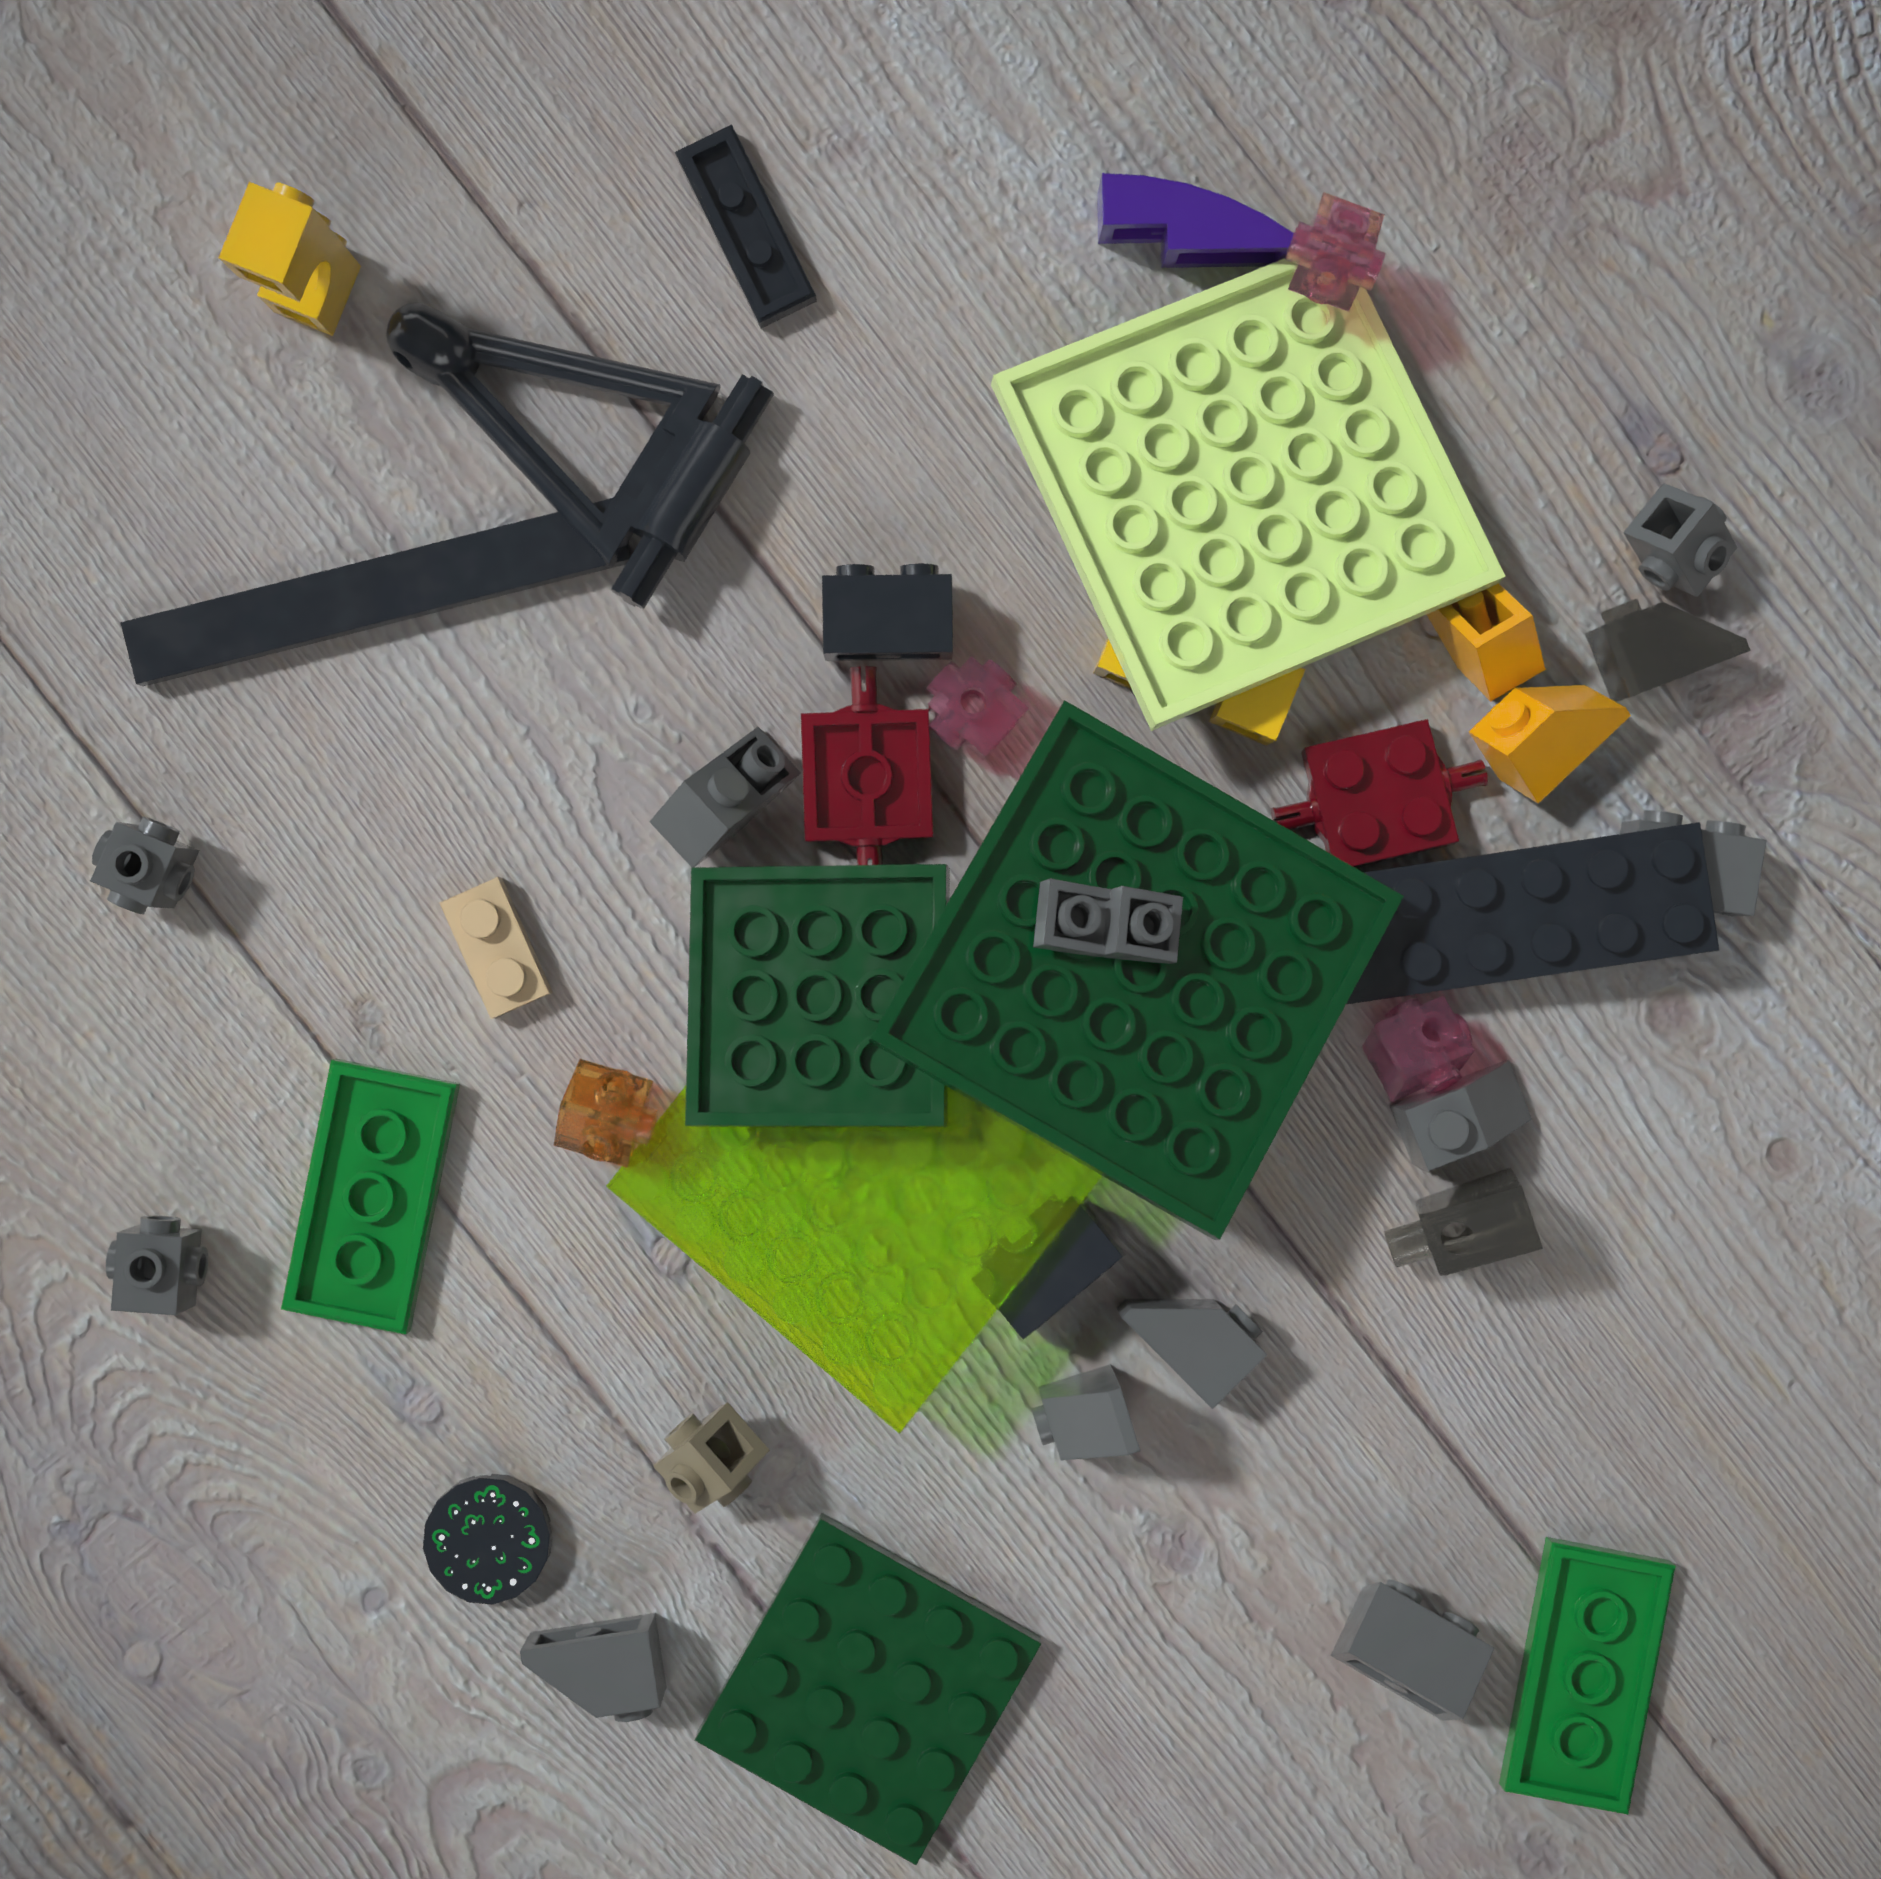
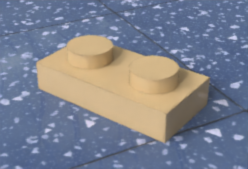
(496, 947)

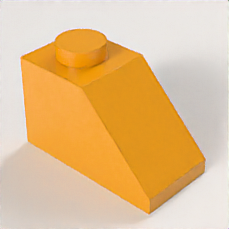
(1490, 640)
(1545, 734)

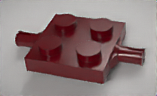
(866, 773)
(1380, 795)

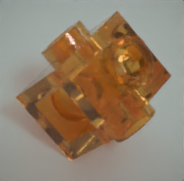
(605, 1113)

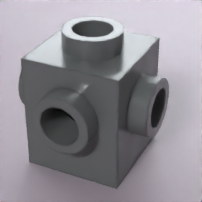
(1680, 540)
(165, 867)
(156, 1267)

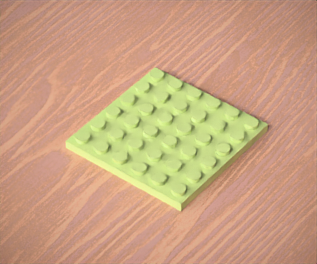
(1244, 487)

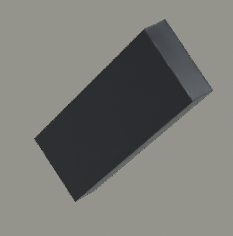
(746, 226)

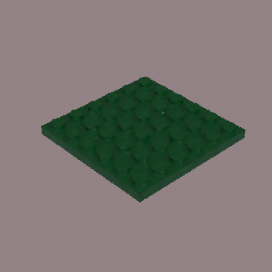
(1129, 1064)

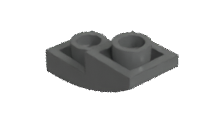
(1108, 922)

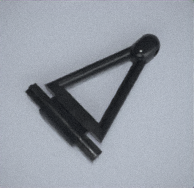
(670, 485)

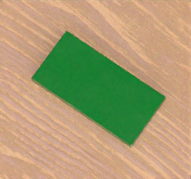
(370, 1196)
(1587, 1675)

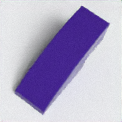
(1188, 221)

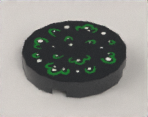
(487, 1538)

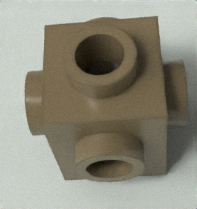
(710, 1458)

